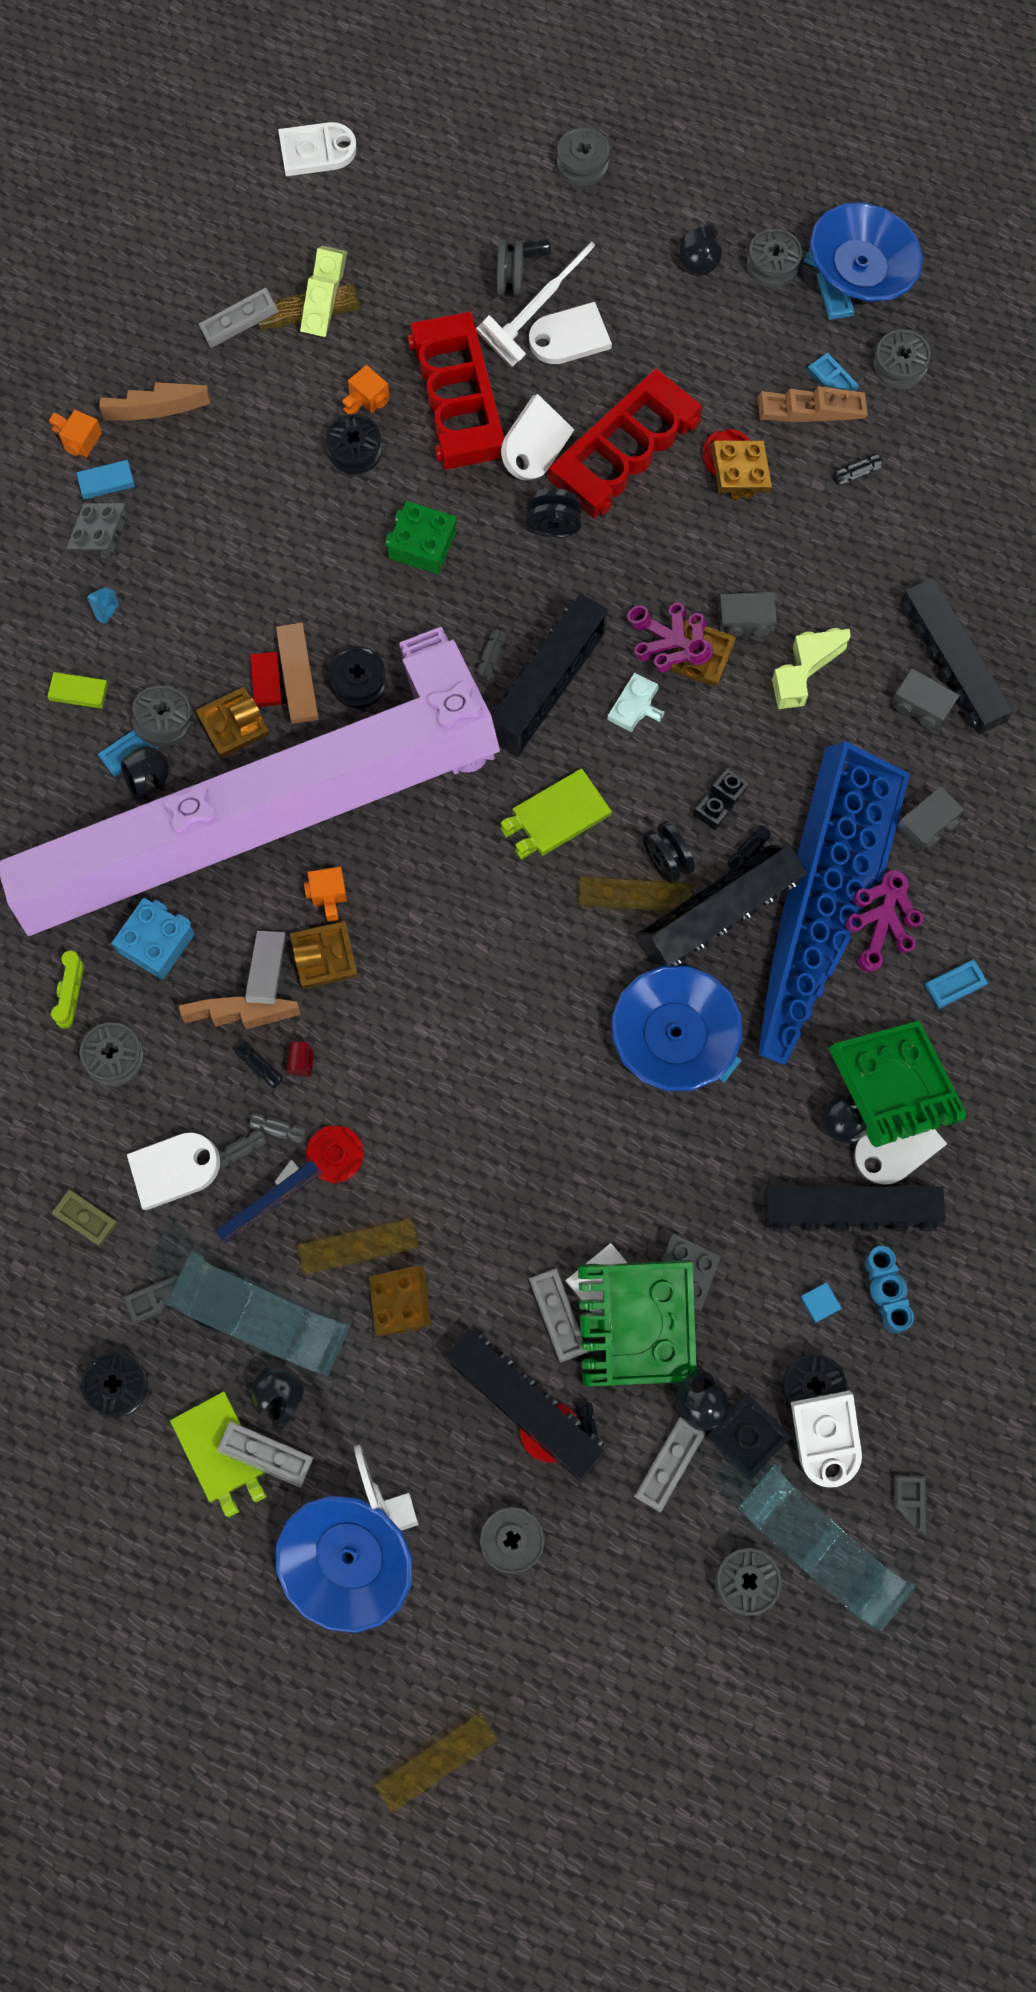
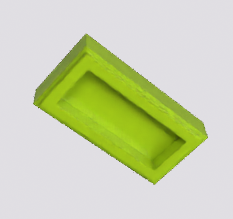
(77, 690)

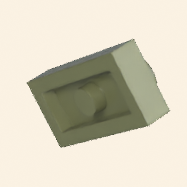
(84, 1218)

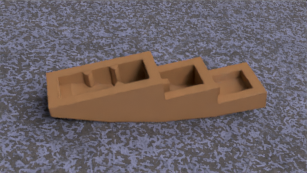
(163, 401)
(809, 406)
(297, 673)
(236, 1008)

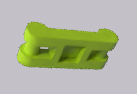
(68, 990)

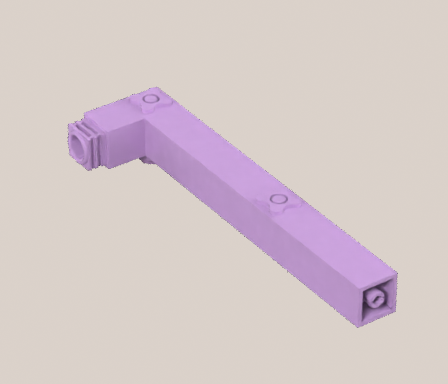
(264, 800)

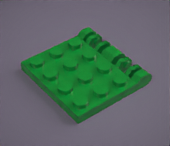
(897, 1079)
(643, 1322)

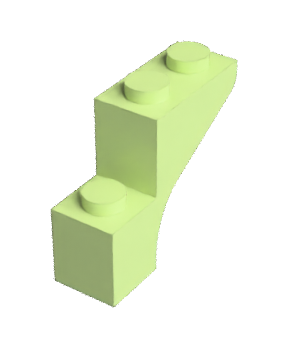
(322, 290)
(811, 654)

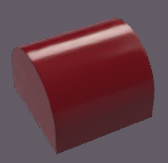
(300, 1059)

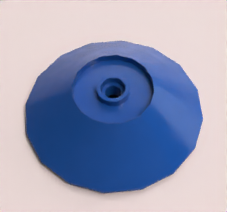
(866, 251)
(681, 1001)
(327, 1584)

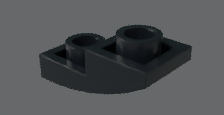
(721, 799)

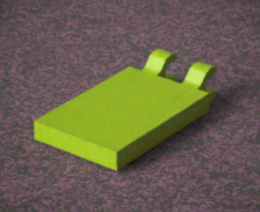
(556, 815)
(219, 1475)

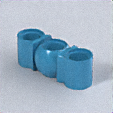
(889, 1304)

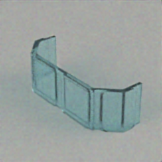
(257, 1316)
(825, 1550)

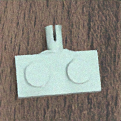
(635, 703)

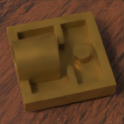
(741, 468)
(712, 670)
(232, 722)
(323, 955)
(400, 1301)

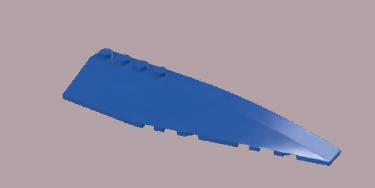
(842, 852)

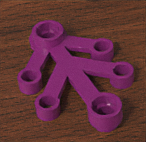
(641, 619)
(885, 917)

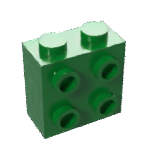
(421, 537)

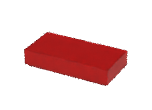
(266, 679)

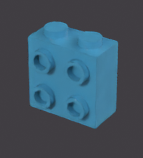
(153, 938)

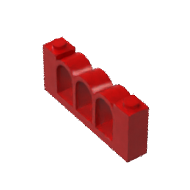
(445, 336)
(662, 398)

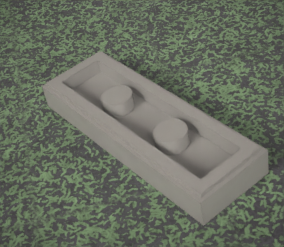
(238, 317)
(265, 967)
(557, 1315)
(264, 1454)
(669, 1465)

